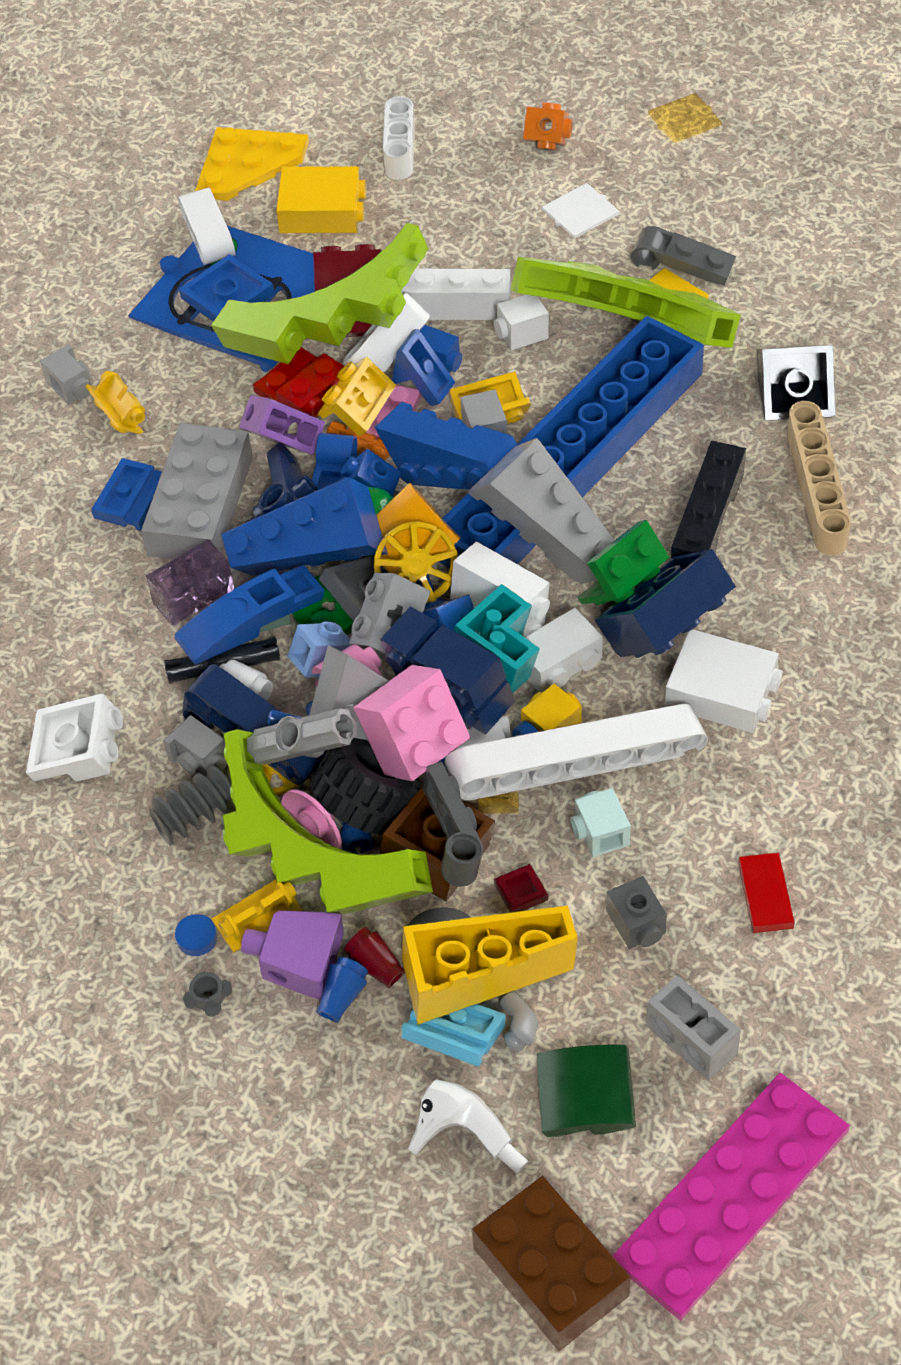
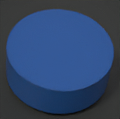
(196, 935)

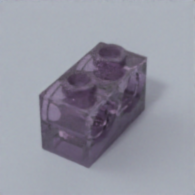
(190, 582)

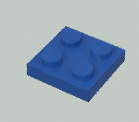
(223, 282)

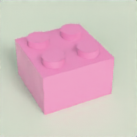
(412, 722)

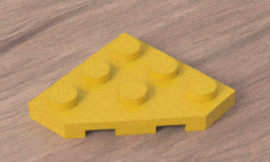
(248, 158)

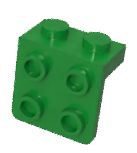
(624, 564)

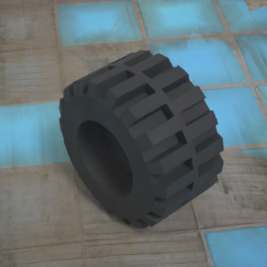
(357, 791)

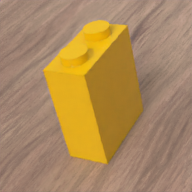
(320, 199)

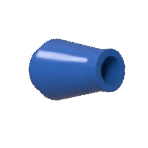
(342, 986)

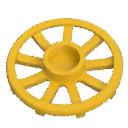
(417, 561)

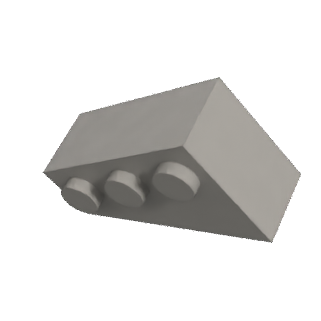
(344, 685)

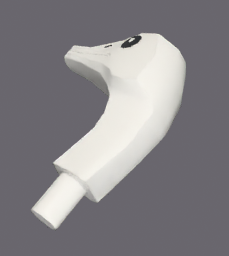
(450, 1105)

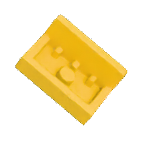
(508, 392)

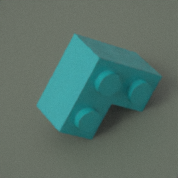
(499, 627)

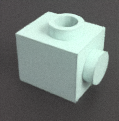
(601, 822)

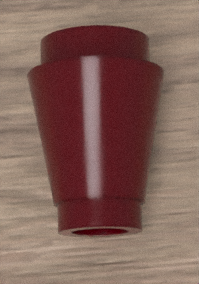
(375, 955)

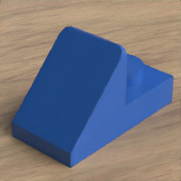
(419, 363)

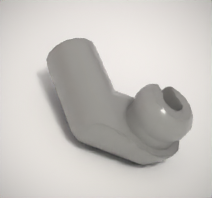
(523, 1023)

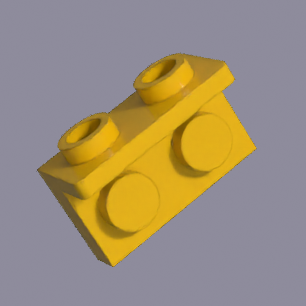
(358, 395)

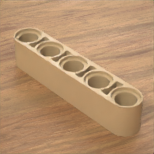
(818, 478)

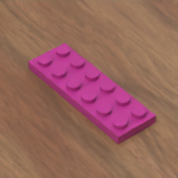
(730, 1195)

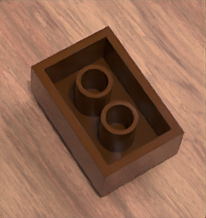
(551, 1262)

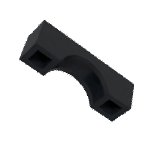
(709, 500)

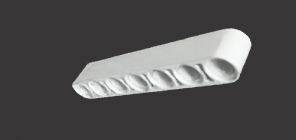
(575, 751)

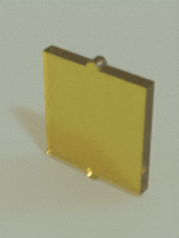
(684, 117)

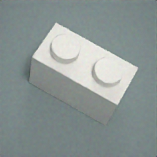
(565, 649)

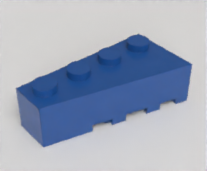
(438, 450)
(313, 530)

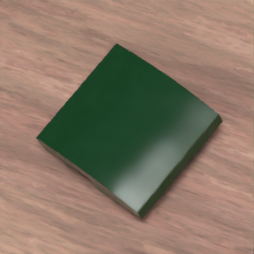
(585, 1090)

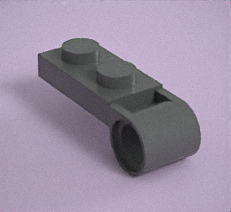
(682, 253)
(458, 825)

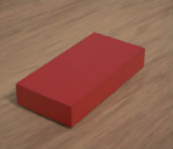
(766, 892)

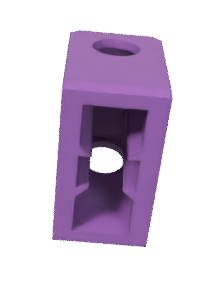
(272, 420)
(297, 949)

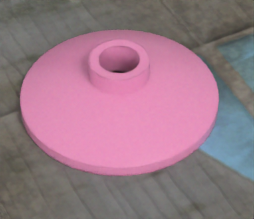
(312, 816)

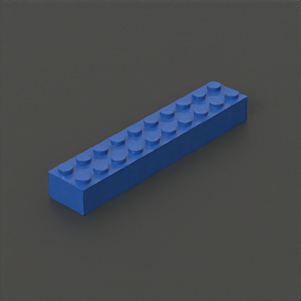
(595, 424)

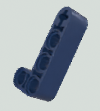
(230, 705)

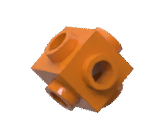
(536, 123)

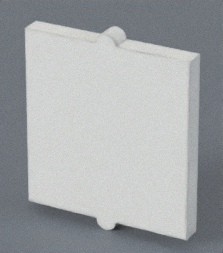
(580, 210)

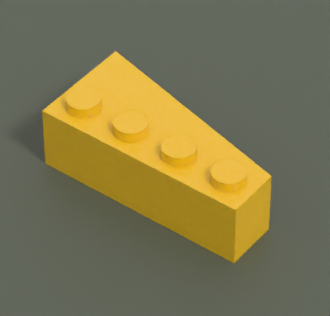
(484, 957)

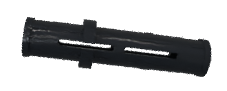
(248, 654)

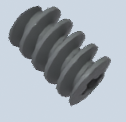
(191, 804)

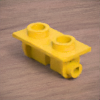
(117, 403)
(255, 912)

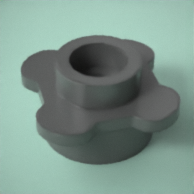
(203, 983)

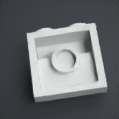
(75, 739)

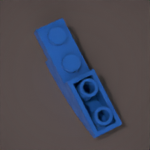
(245, 609)

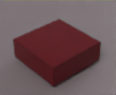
(521, 889)

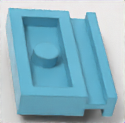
(461, 1034)

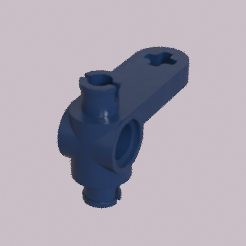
(287, 482)

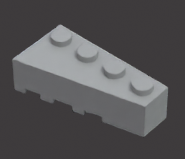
(545, 508)

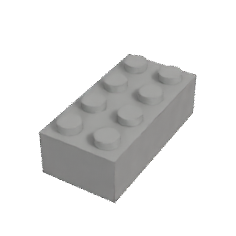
(197, 490)

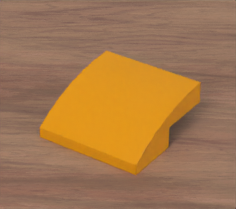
(412, 507)

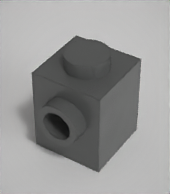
(636, 913)

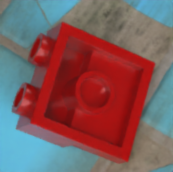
(300, 382)

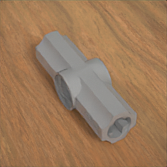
(302, 736)

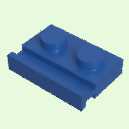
(127, 494)

